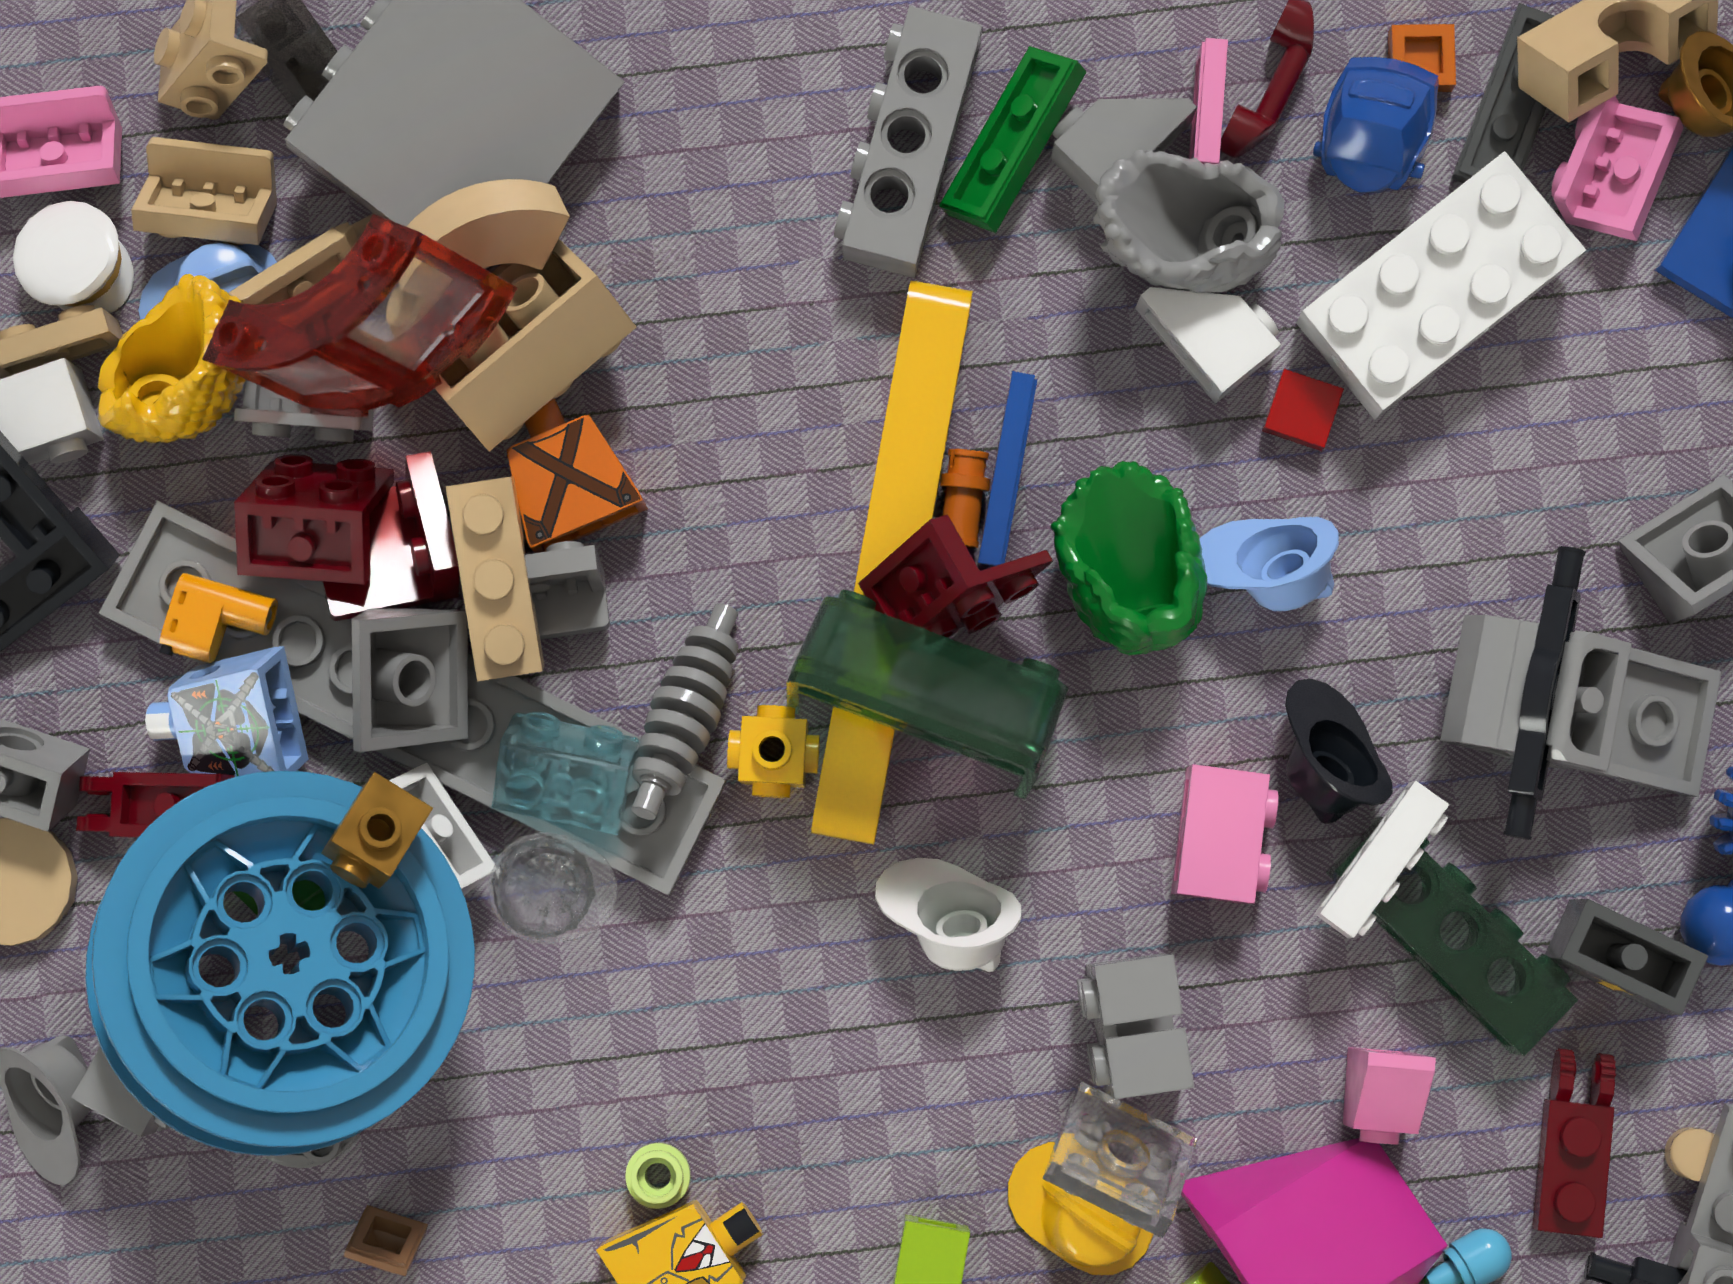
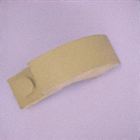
(497, 222)

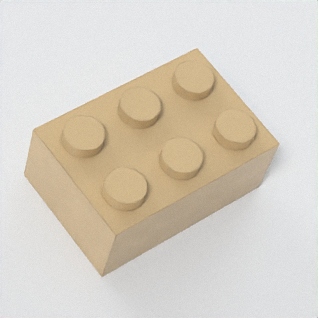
(542, 343)

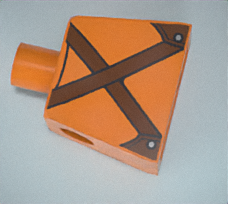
(568, 480)

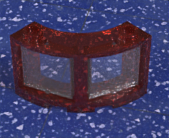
(369, 328)

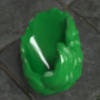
(1131, 558)

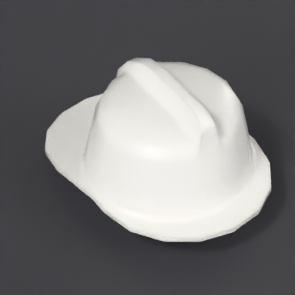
(950, 911)

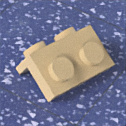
(203, 61)
(206, 191)

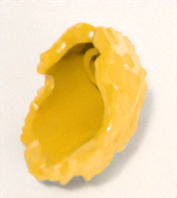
(156, 375)

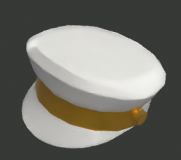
(73, 258)

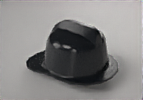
(1333, 754)

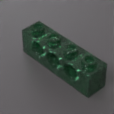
(1539, 988)

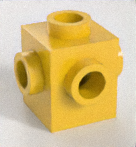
(776, 777)

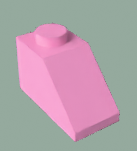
(1386, 1093)

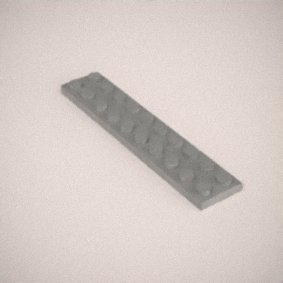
(321, 678)

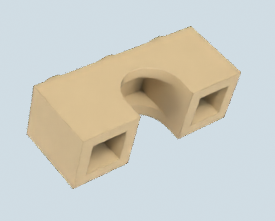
(1575, 55)
(495, 578)

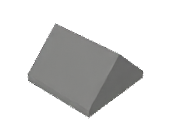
(1686, 551)
(409, 677)

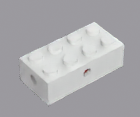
(1440, 285)

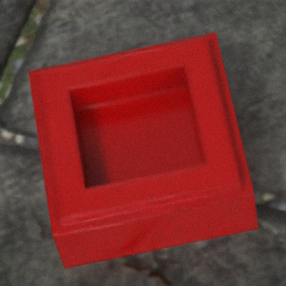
(1302, 409)

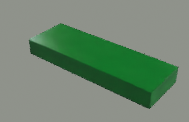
(1012, 139)

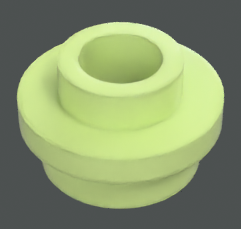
(643, 1190)

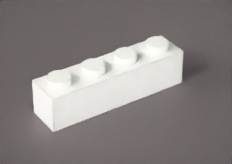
(1381, 860)

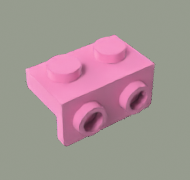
(58, 141)
(1615, 168)

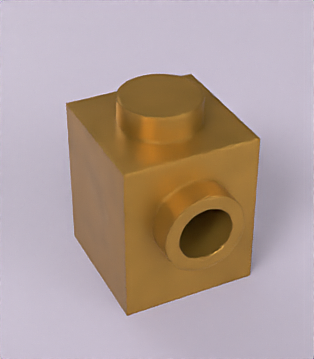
(375, 833)

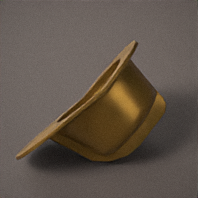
(1702, 85)

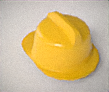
(1070, 1225)

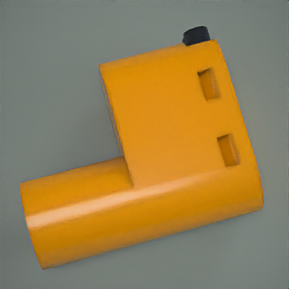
(202, 612)

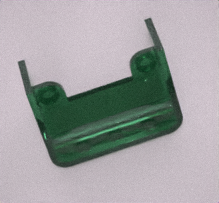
(929, 686)

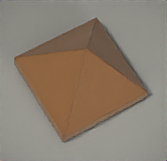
(385, 1240)

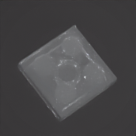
(1121, 1159)

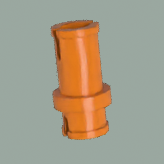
(964, 492)

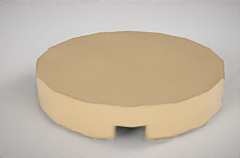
(35, 882)

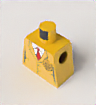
(682, 1247)

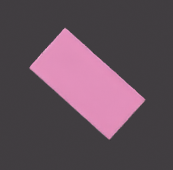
(1209, 99)

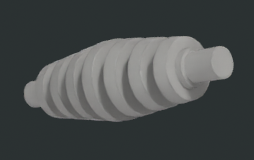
(684, 711)

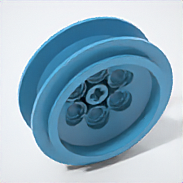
(186, 1042)

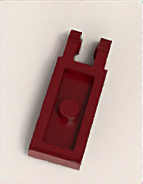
(139, 799)
(1575, 1150)

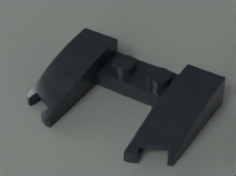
(53, 548)

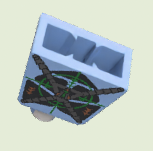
(233, 716)

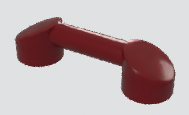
(1296, 34)

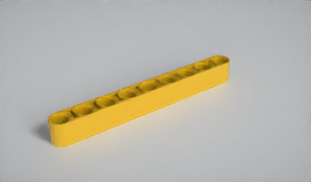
(899, 505)

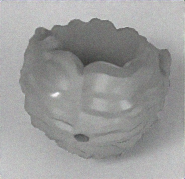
(1188, 221)

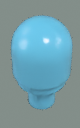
(1473, 1259)

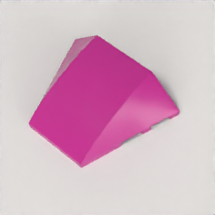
(1317, 1218)

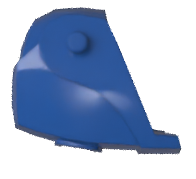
(1378, 124)

